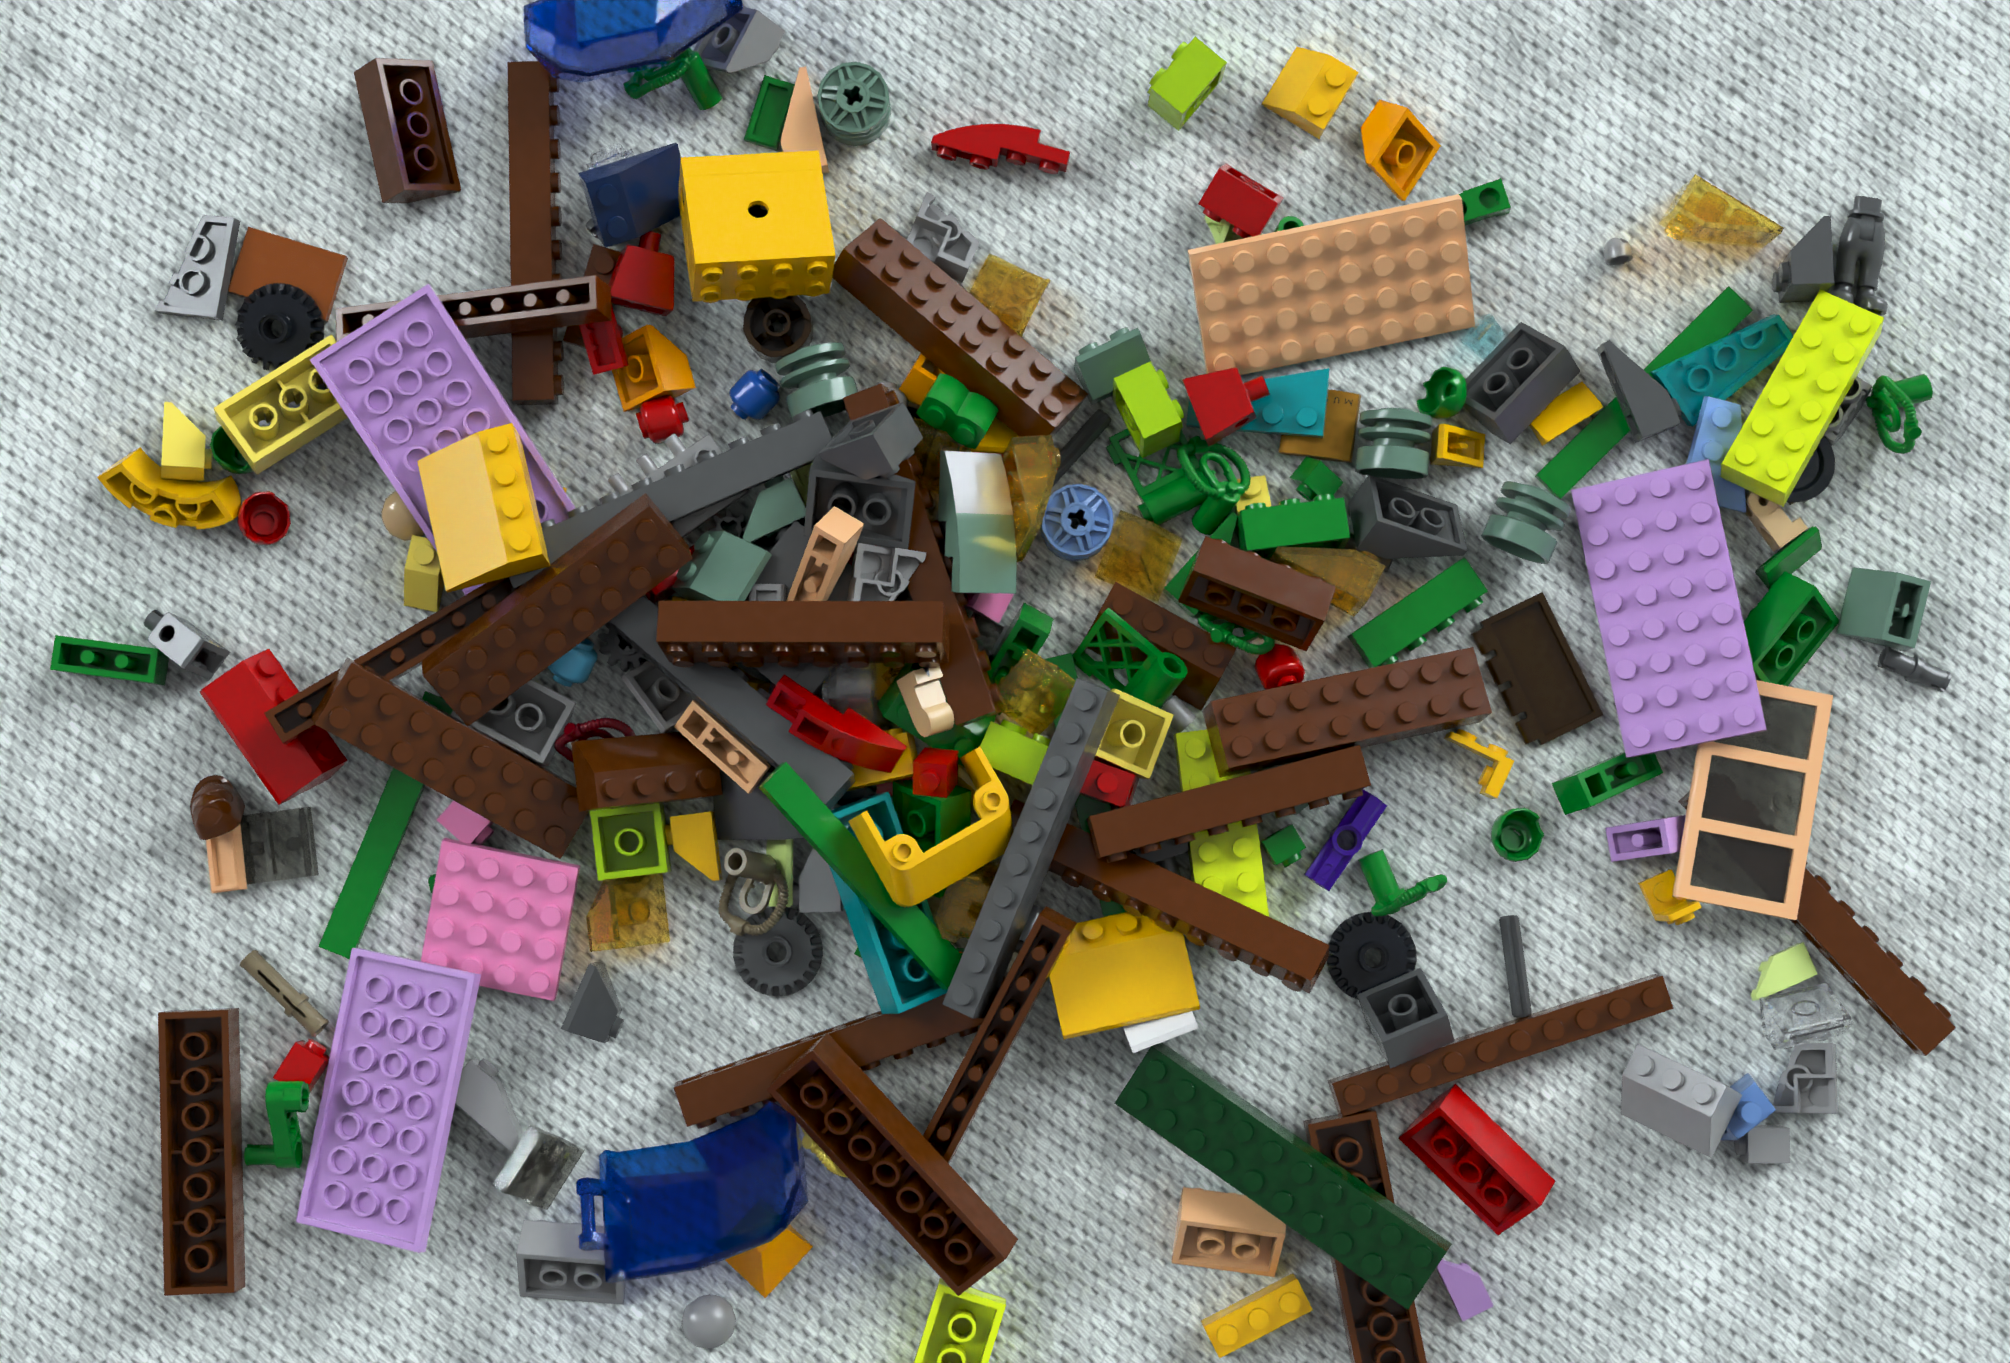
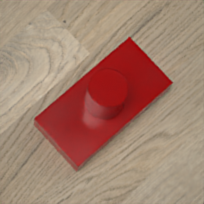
(604, 345)

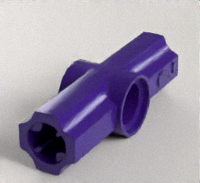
(1359, 822)

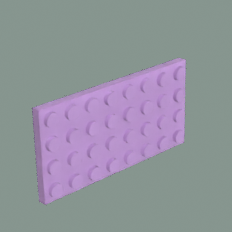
(419, 388)
(1668, 609)
(388, 1099)

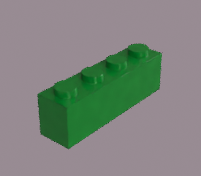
(1418, 613)

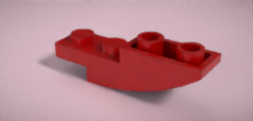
(986, 142)
(837, 734)

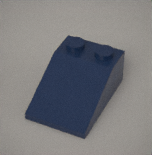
(633, 194)

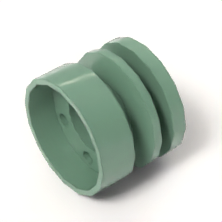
(864, 119)
(815, 375)
(1393, 438)
(1528, 517)

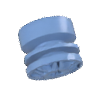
(1084, 541)

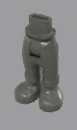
(1863, 241)

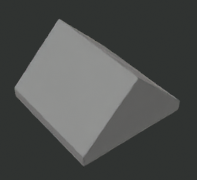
(657, 695)

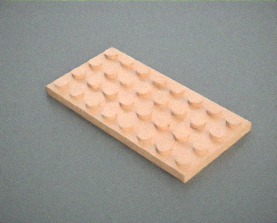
(1333, 287)

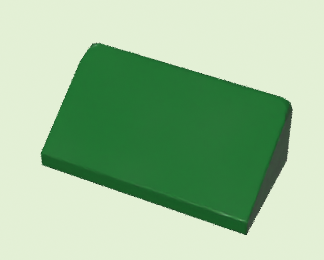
(1790, 556)

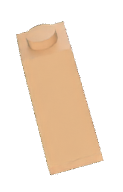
(801, 125)
(825, 556)
(722, 746)

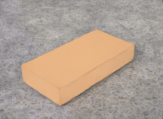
(226, 862)

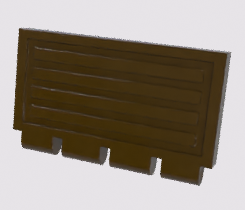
(1539, 669)

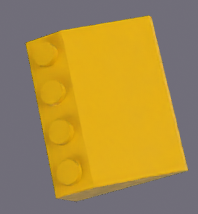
(483, 509)
(1121, 975)

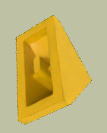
(1457, 447)

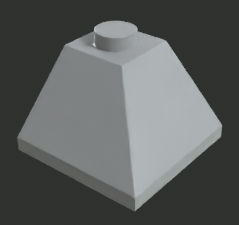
(740, 42)

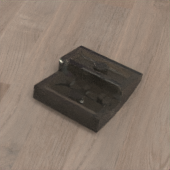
(279, 845)
(538, 1167)

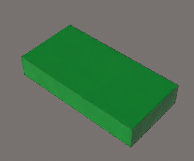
(769, 113)

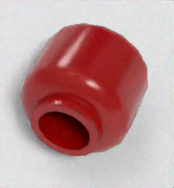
(661, 418)
(1279, 667)

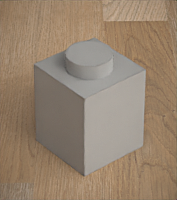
(1764, 1145)

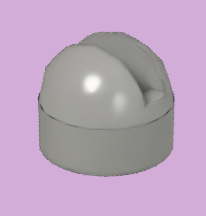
(1617, 248)

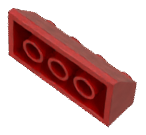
(240, 702)
(1477, 1160)

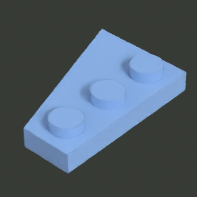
(1713, 436)

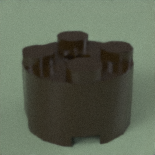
(758, 326)

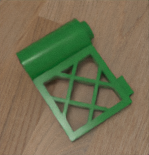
(1167, 495)
(1155, 677)

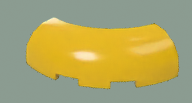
(171, 502)

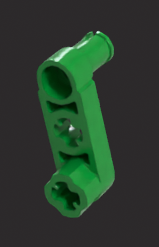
(282, 1104)

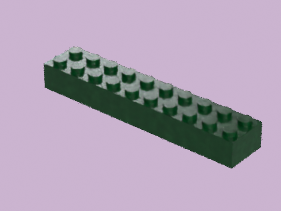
(1283, 1174)

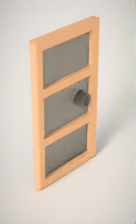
(1756, 808)

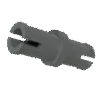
(1914, 669)

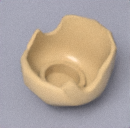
(398, 518)

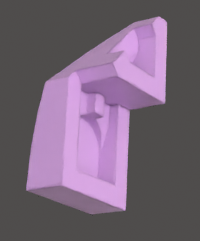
(1464, 1289)

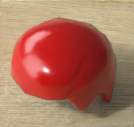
(264, 518)

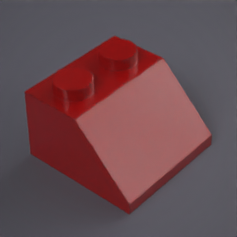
(1239, 202)

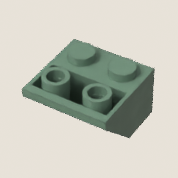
(1100, 364)
(1883, 608)

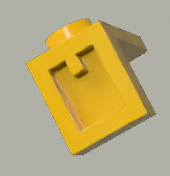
(1492, 777)
(1664, 907)

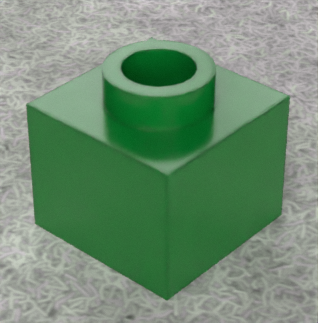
(1315, 479)
(1284, 846)

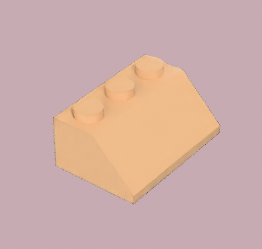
(1226, 1233)

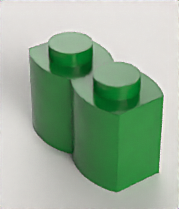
(957, 411)

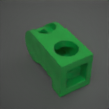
(1485, 202)

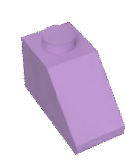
(1645, 838)

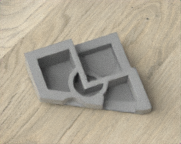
(947, 242)
(881, 572)
(1809, 1081)

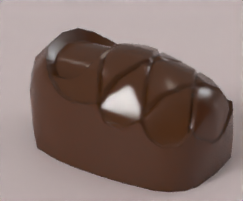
(215, 807)

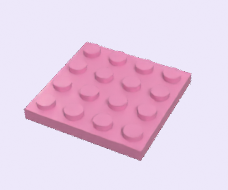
(501, 917)

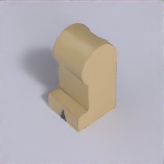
(1772, 521)
(926, 701)

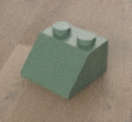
(774, 509)
(721, 568)

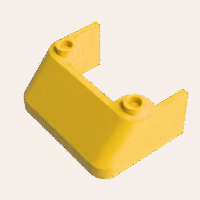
(916, 875)

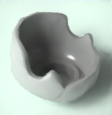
(708, 1321)

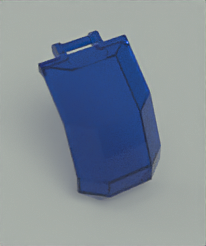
(617, 37)
(696, 1198)

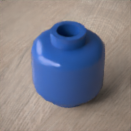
(754, 394)

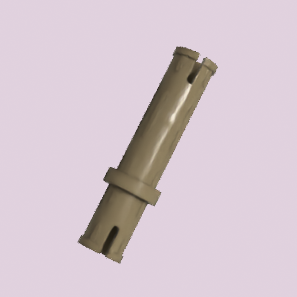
(293, 1002)

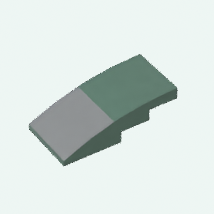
(978, 522)

